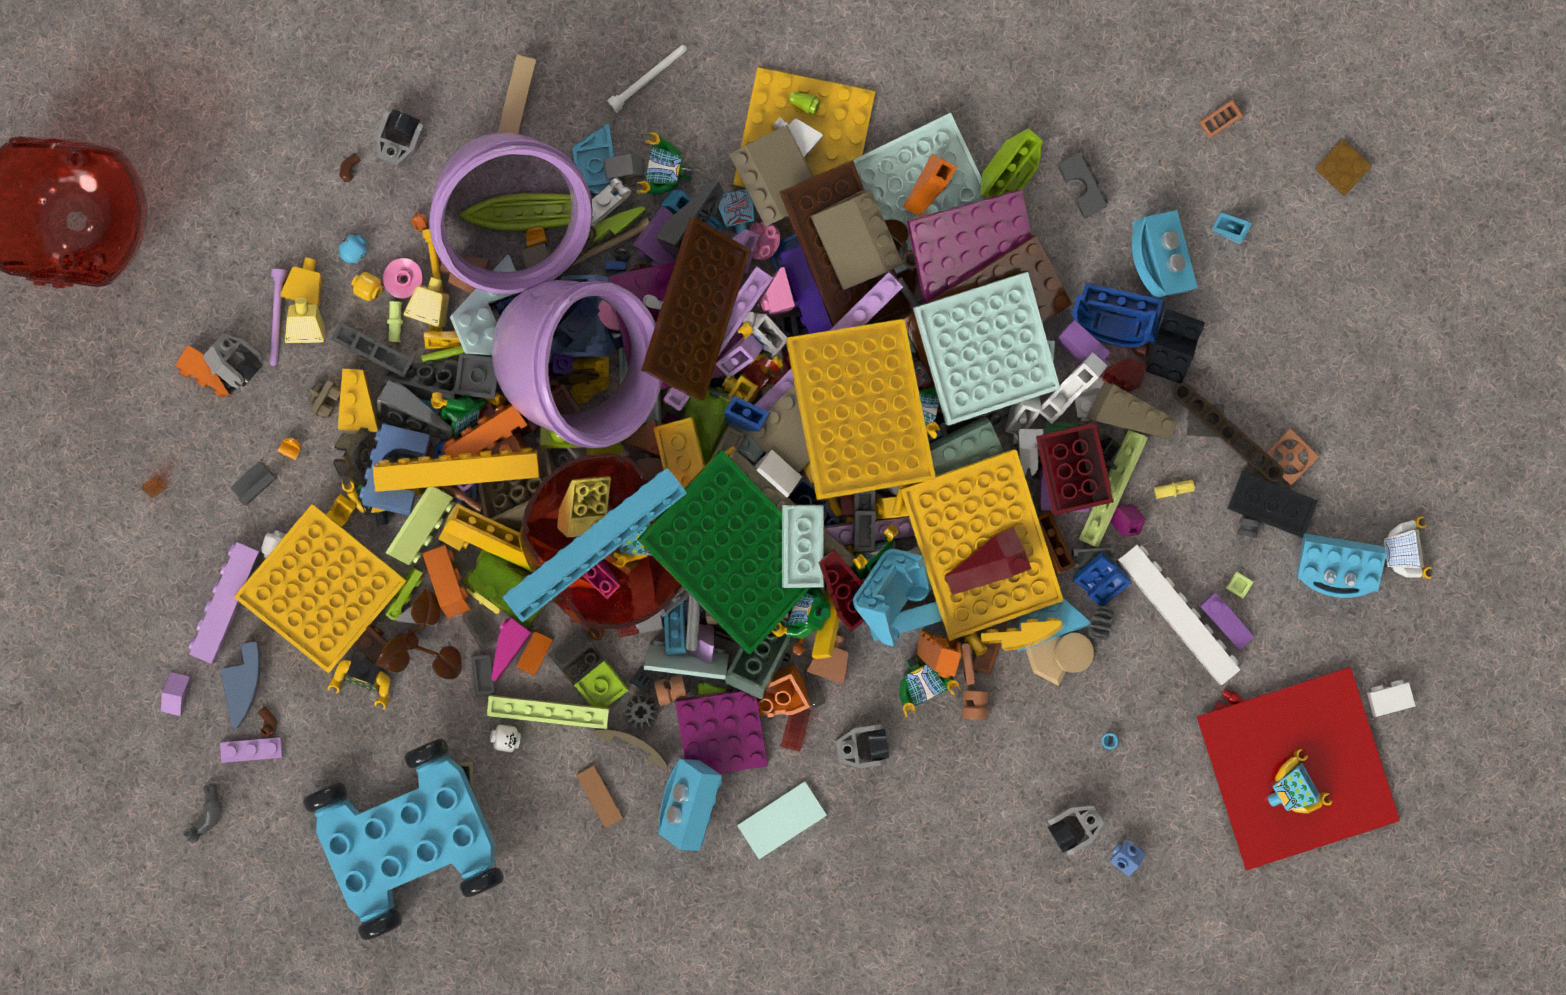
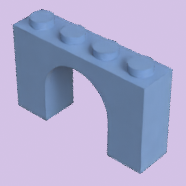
(391, 442)

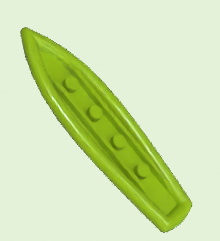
(520, 211)

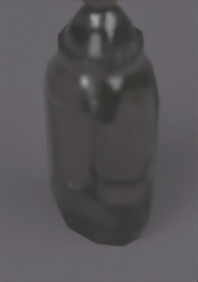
(814, 690)

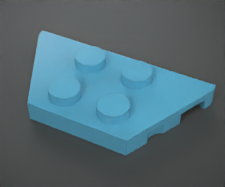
(589, 159)
(1071, 617)

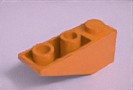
(929, 184)
(193, 363)

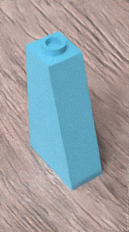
(915, 618)

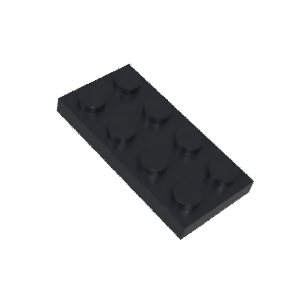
(1272, 504)

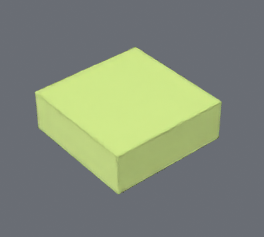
(1239, 585)

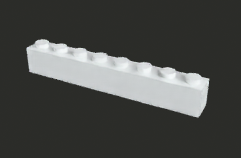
(1178, 614)

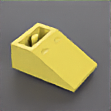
(583, 505)

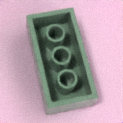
(965, 446)
(756, 670)

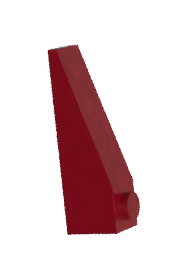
(994, 561)
(842, 586)

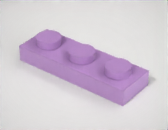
(251, 750)

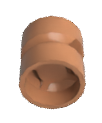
(670, 689)
(975, 705)

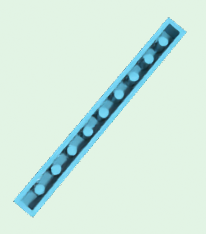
(594, 544)

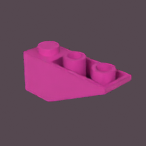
(602, 579)

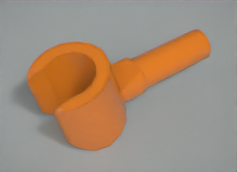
(798, 649)

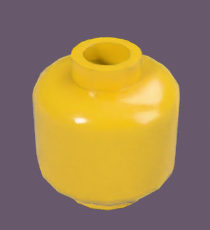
(367, 286)

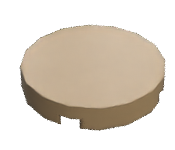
(1074, 652)

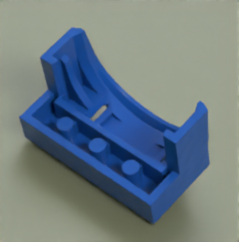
(1114, 328)

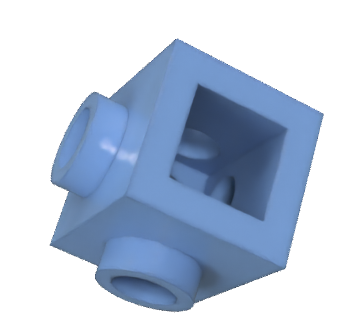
(1127, 857)

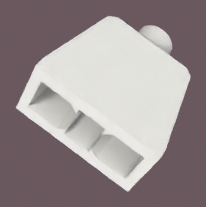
(803, 134)

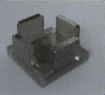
(357, 455)

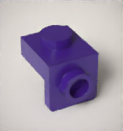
(561, 364)

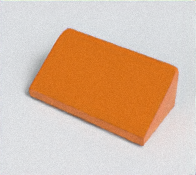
(534, 653)

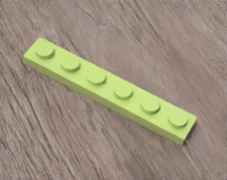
(1126, 462)
(548, 711)

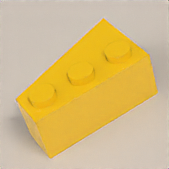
(356, 402)

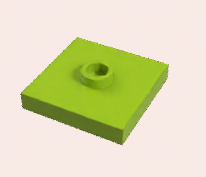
(602, 685)

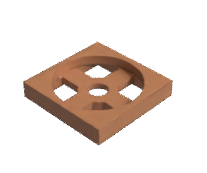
(1312, 456)
(967, 664)

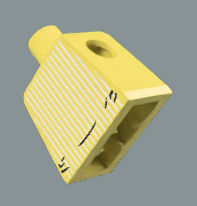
(429, 304)
(304, 323)

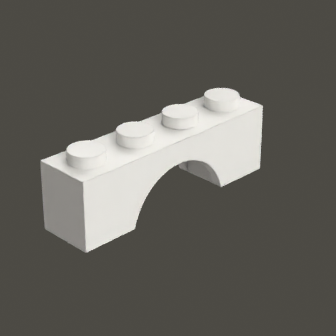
(1072, 387)

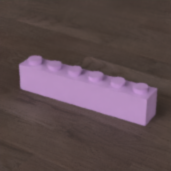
(223, 605)

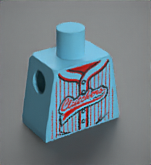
(737, 210)

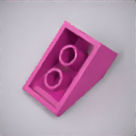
(509, 643)

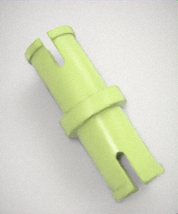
(394, 321)

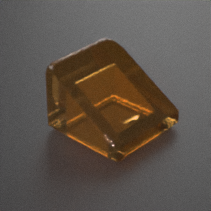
(154, 486)

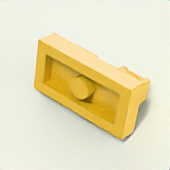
(437, 339)

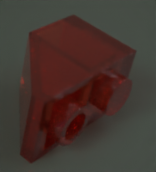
(1126, 374)

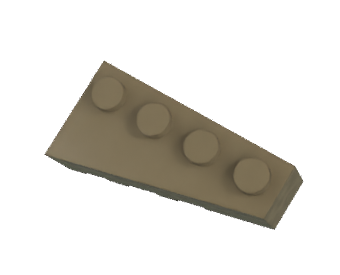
(1127, 411)

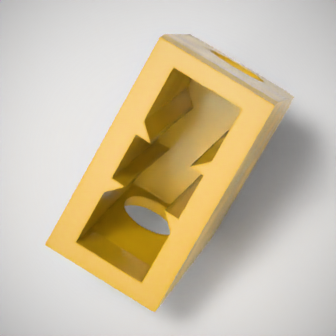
(304, 283)

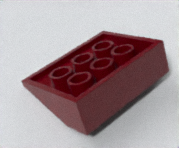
(1075, 468)

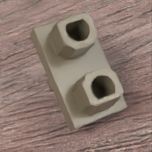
(319, 407)

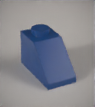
(745, 415)

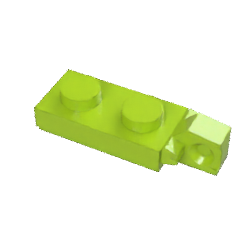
(404, 594)

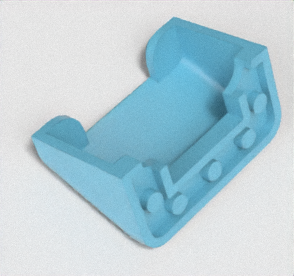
(887, 588)

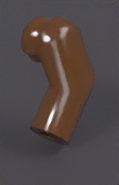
(346, 167)
(269, 722)

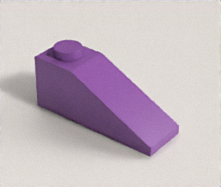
(1226, 621)

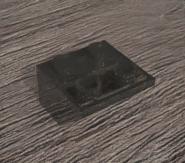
(576, 656)

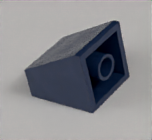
(575, 320)

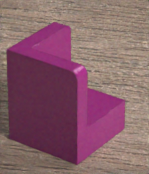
(1128, 520)

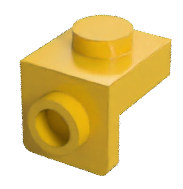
(341, 510)

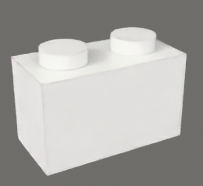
(1391, 698)

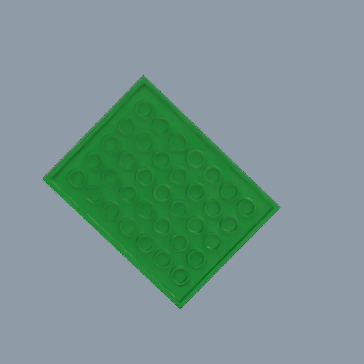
(726, 551)

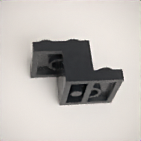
(1174, 346)

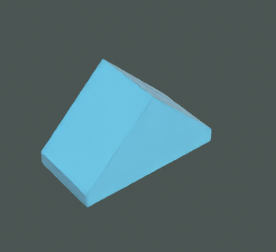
(1231, 227)

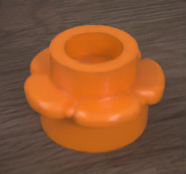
(419, 222)

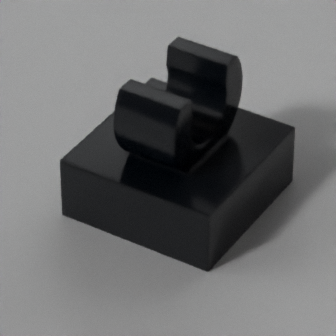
(643, 679)

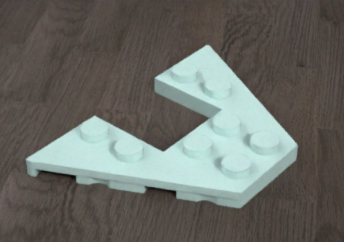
(475, 319)

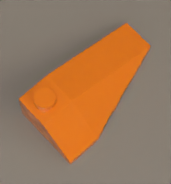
(785, 694)

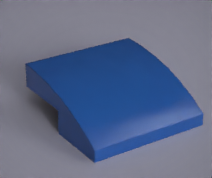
(1102, 579)

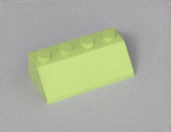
(420, 525)

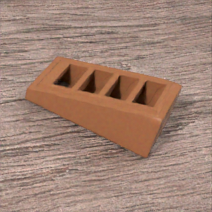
(1236, 109)

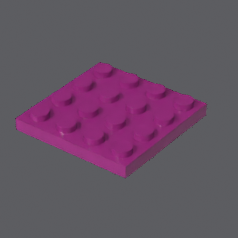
(722, 730)

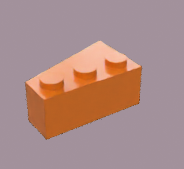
(446, 581)

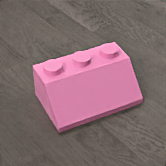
(777, 296)

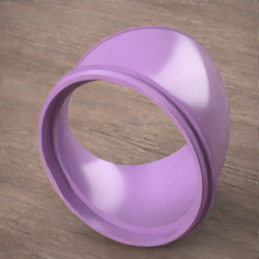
(486, 148)
(523, 351)

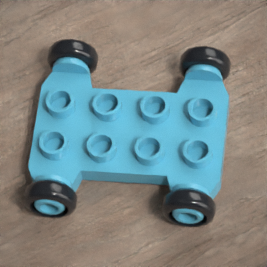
(405, 838)

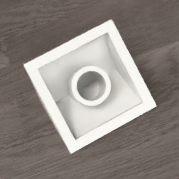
(778, 472)

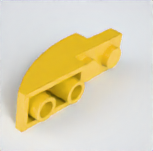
(1031, 633)

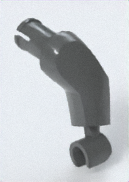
(210, 817)

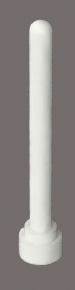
(618, 101)

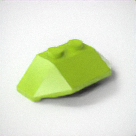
(1012, 165)

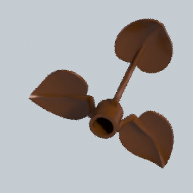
(900, 234)
(395, 655)

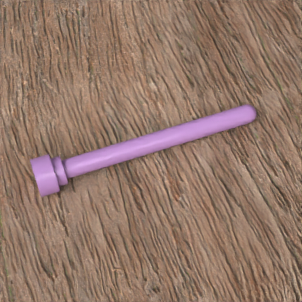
(279, 277)

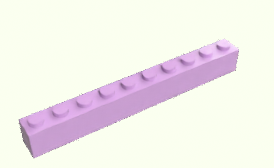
(856, 316)

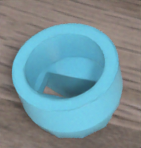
(1106, 739)

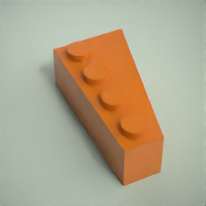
(486, 432)
(939, 653)

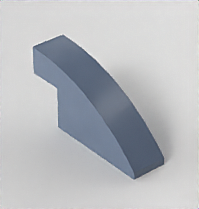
(242, 683)

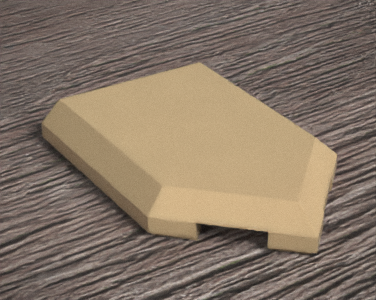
(1044, 661)

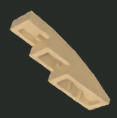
(517, 94)

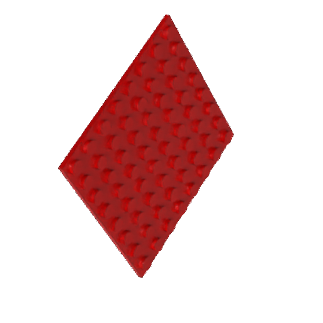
(1260, 734)

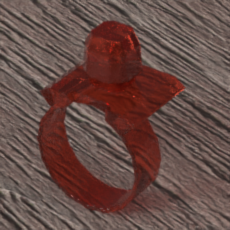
(758, 377)

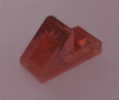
(795, 731)

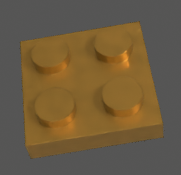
(1343, 167)

